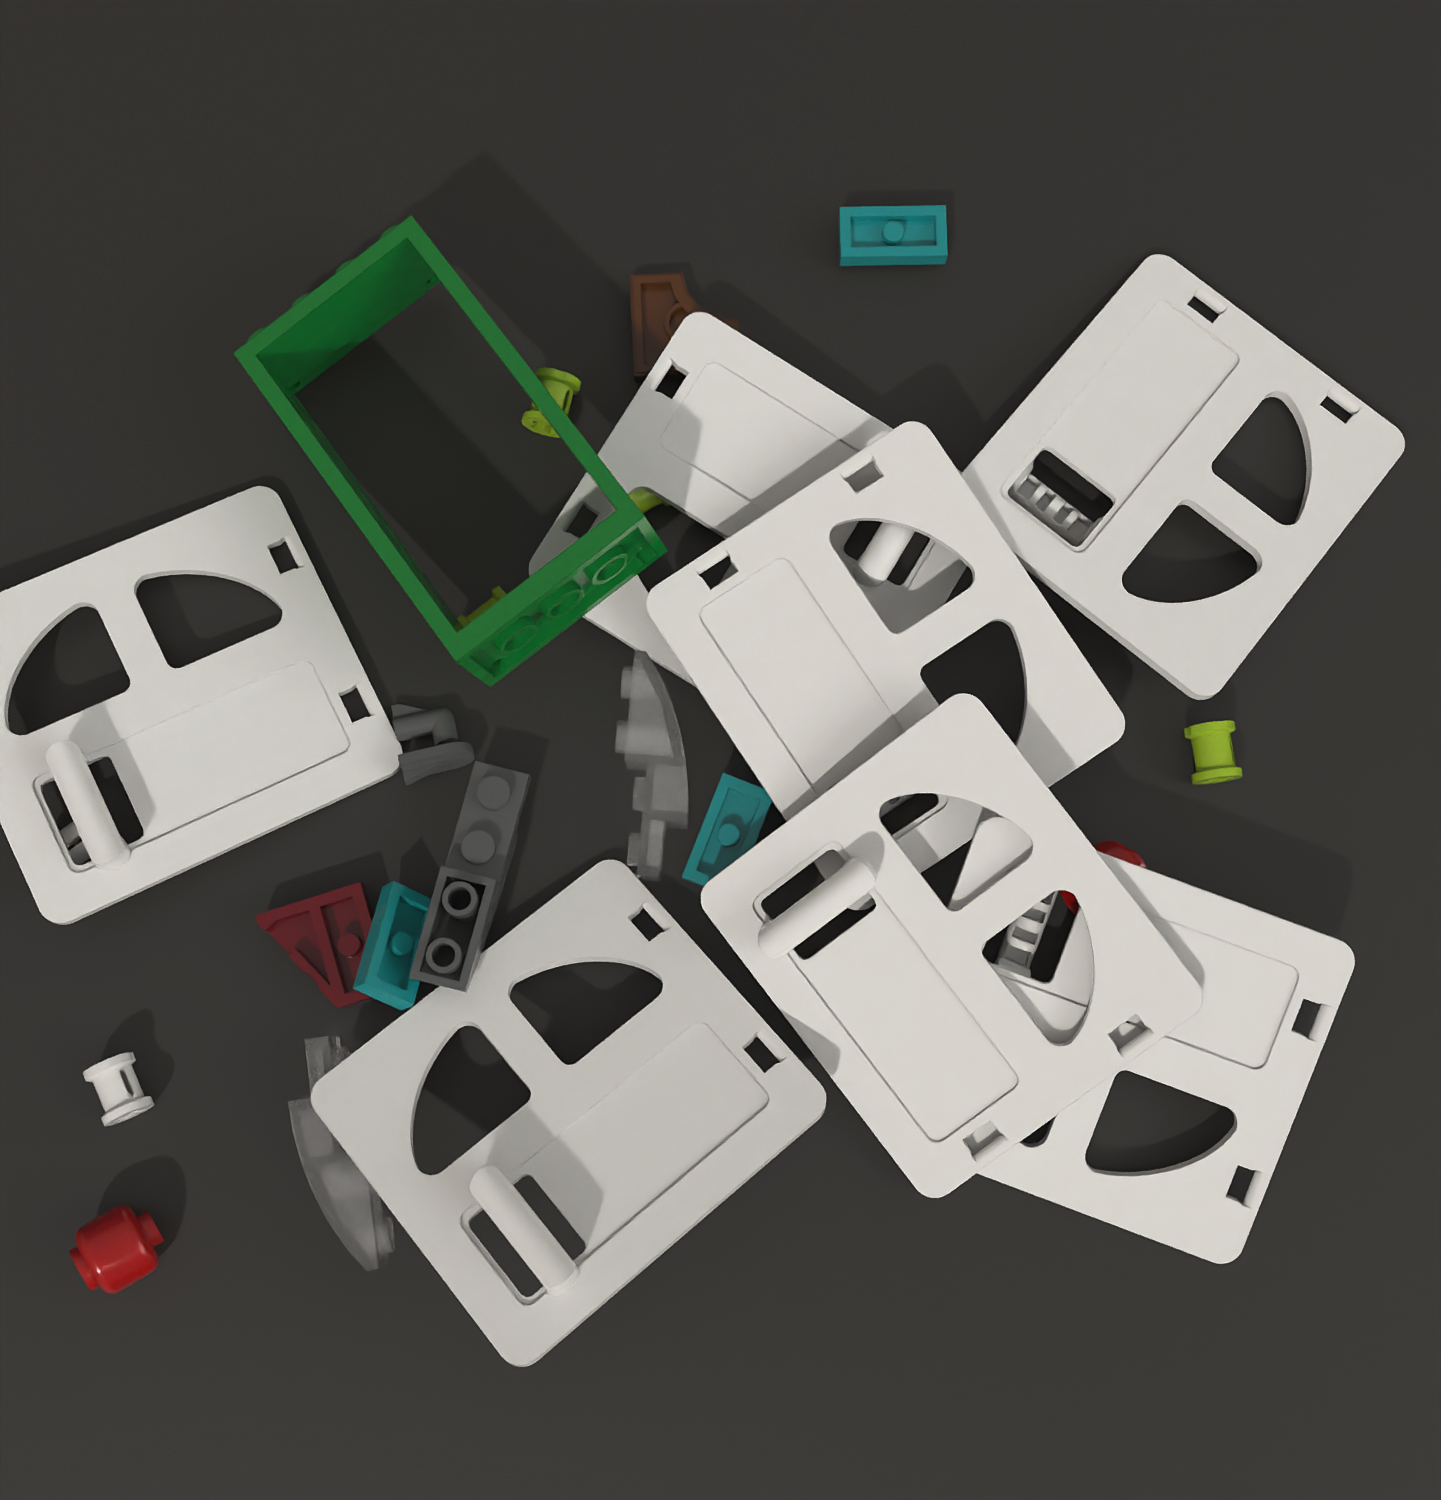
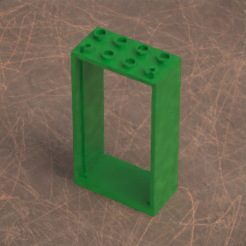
(335, 321)

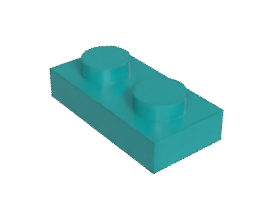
(892, 235)
(728, 828)
(392, 946)

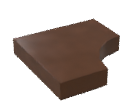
(657, 311)

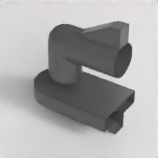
(447, 750)

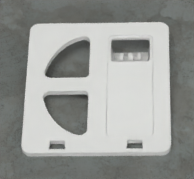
(1142, 418)
(729, 451)
(820, 682)
(200, 747)
(904, 996)
(1229, 1052)
(620, 1142)

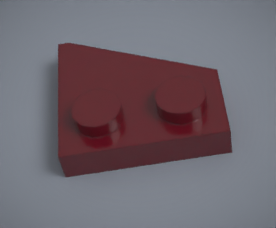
(325, 938)

